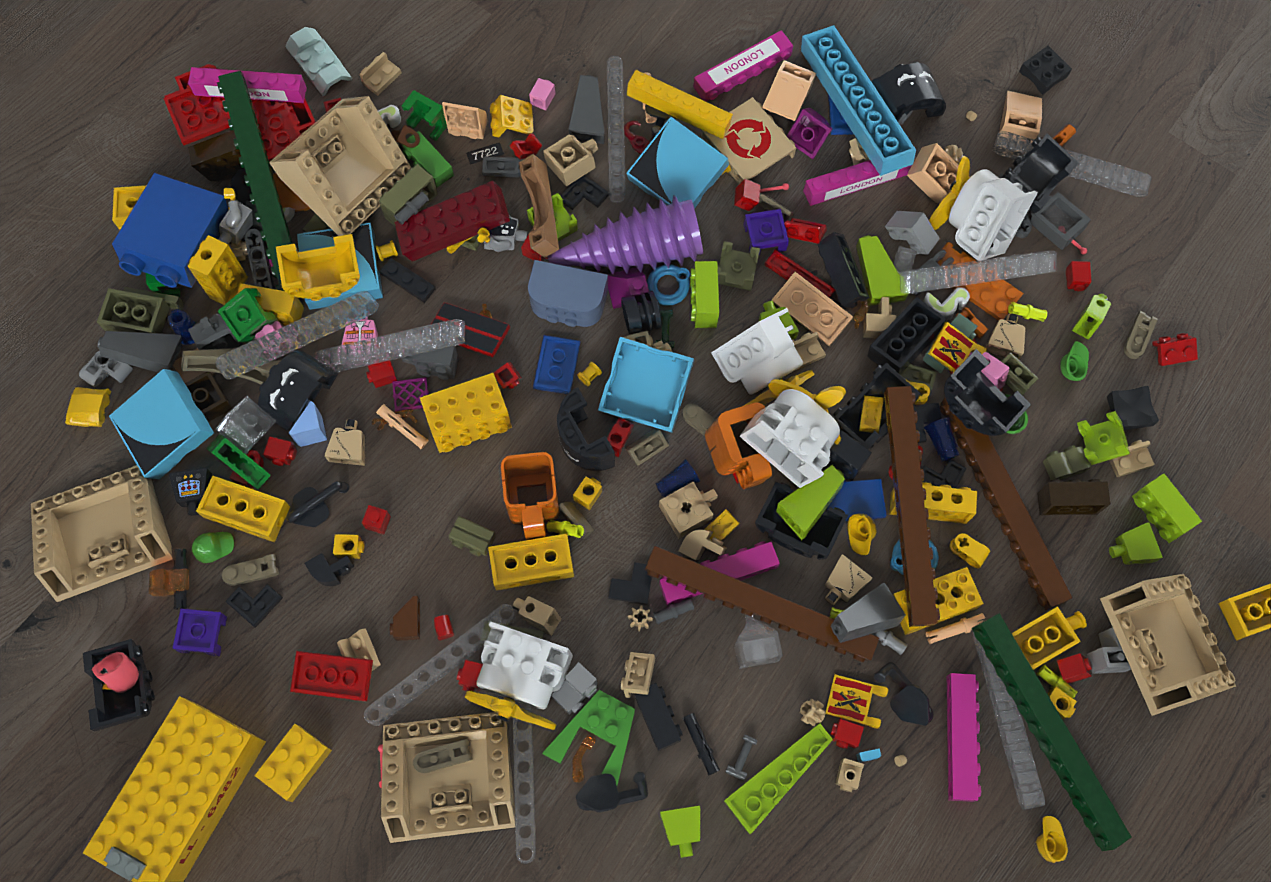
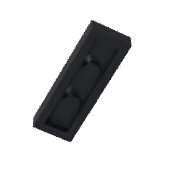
(407, 280)

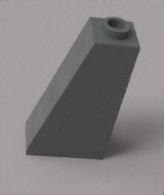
(587, 113)
(141, 350)
(868, 615)

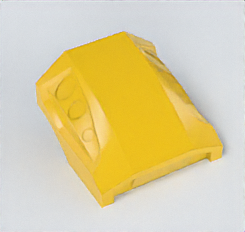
(87, 407)

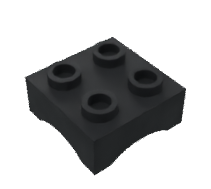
(1045, 69)
(1133, 407)

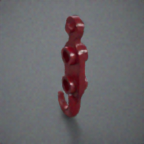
(638, 142)

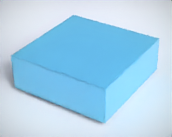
(868, 755)

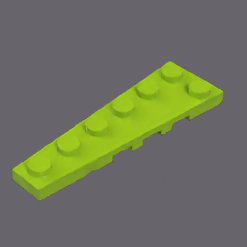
(765, 790)

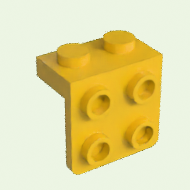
(511, 115)

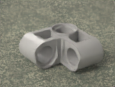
(95, 372)

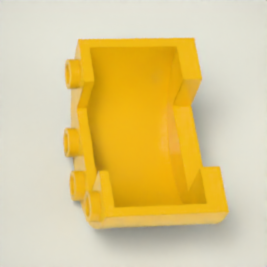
(319, 271)

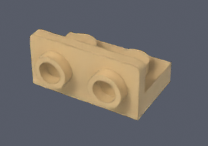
(379, 74)
(809, 348)
(1135, 461)
(359, 646)
(638, 674)

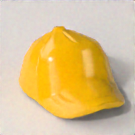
(861, 532)
(1052, 841)

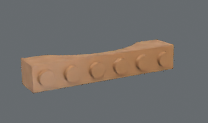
(543, 234)

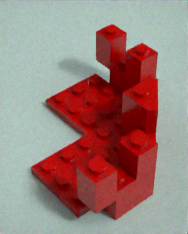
(205, 115)

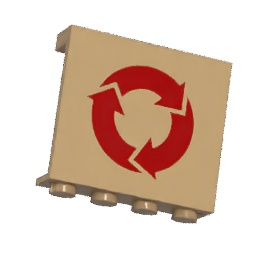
(751, 141)

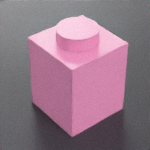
(542, 93)

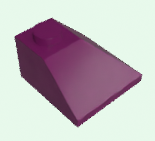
(809, 132)
(625, 284)

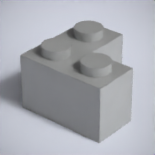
(913, 228)
(1109, 657)
(577, 686)

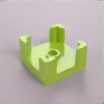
(564, 223)
(1104, 439)

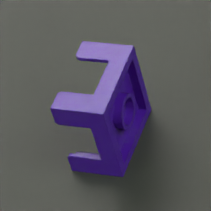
(766, 230)
(198, 631)

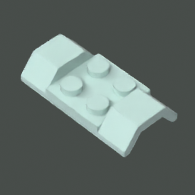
(316, 59)

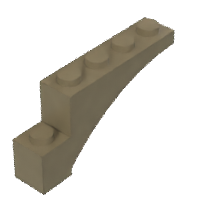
(205, 361)

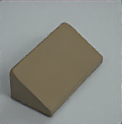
(770, 204)
(647, 446)
(575, 517)

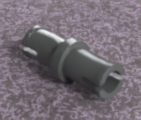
(411, 208)
(673, 611)

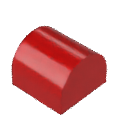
(443, 627)

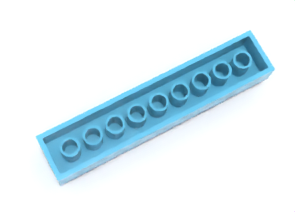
(858, 100)

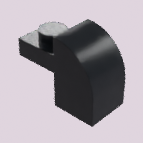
(326, 573)

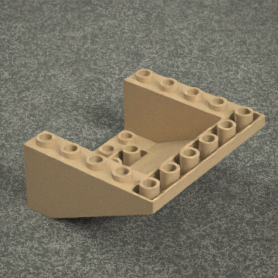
(343, 164)
(98, 533)
(1167, 642)
(454, 798)

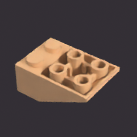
(789, 90)
(1022, 115)
(465, 120)

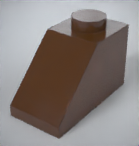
(407, 621)

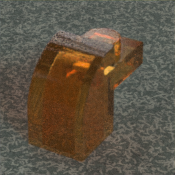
(165, 582)

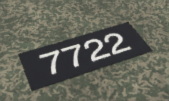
(488, 151)

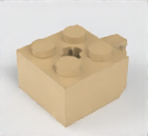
(571, 158)
(695, 501)

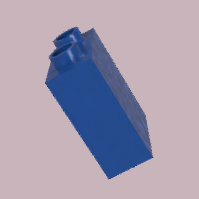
(168, 230)

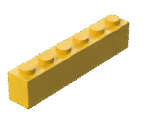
(679, 104)

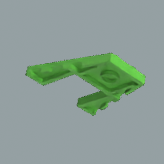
(604, 718)

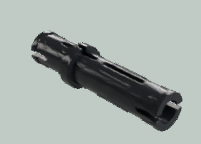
(180, 597)
(701, 744)

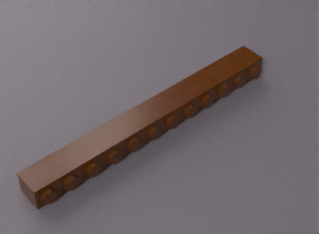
(910, 507)
(1011, 512)
(755, 601)

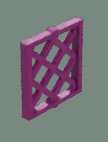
(409, 382)

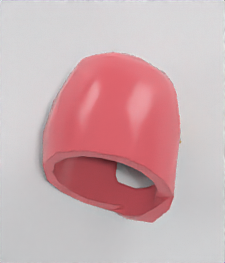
(121, 672)

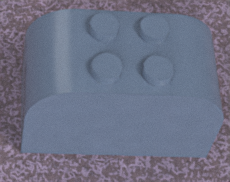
(567, 294)

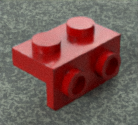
(805, 230)
(1176, 349)

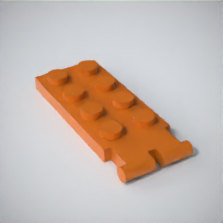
(990, 296)

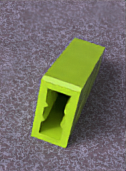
(878, 271)
(809, 502)

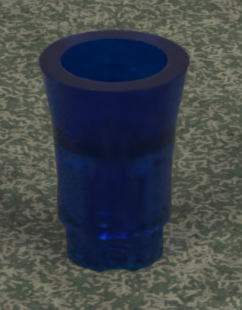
(180, 323)
(943, 439)
(677, 478)

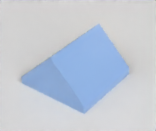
(309, 427)

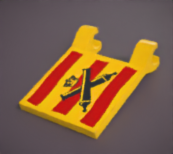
(953, 347)
(851, 700)

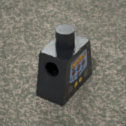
(190, 487)

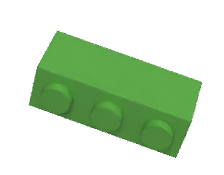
(429, 159)

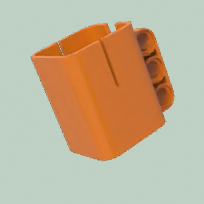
(726, 454)
(530, 471)

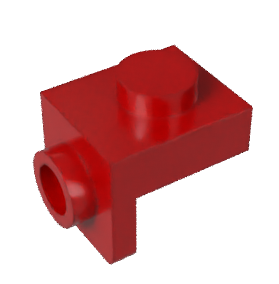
(525, 148)

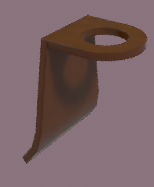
(399, 136)

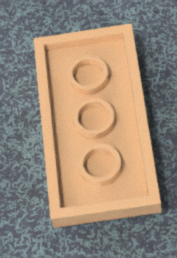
(812, 309)

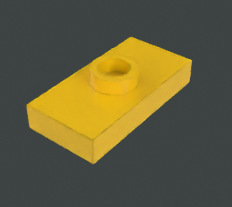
(871, 414)
(722, 525)

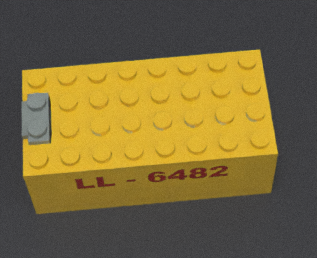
(175, 796)

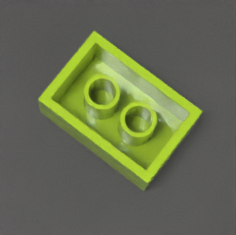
(704, 294)
(1166, 508)

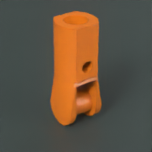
(1065, 134)
(981, 330)

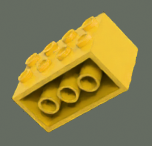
(466, 413)

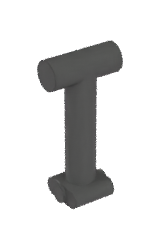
(736, 771)

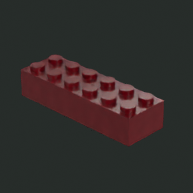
(452, 221)

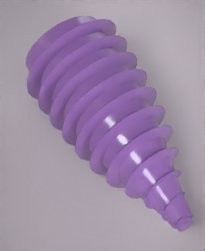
(640, 239)

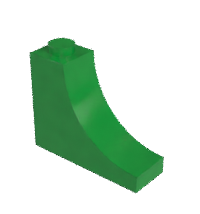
(238, 461)

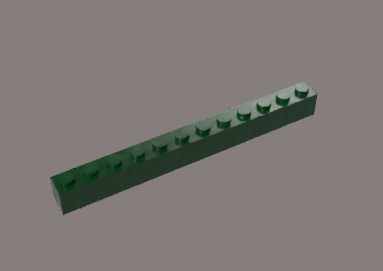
(256, 164)
(1051, 733)

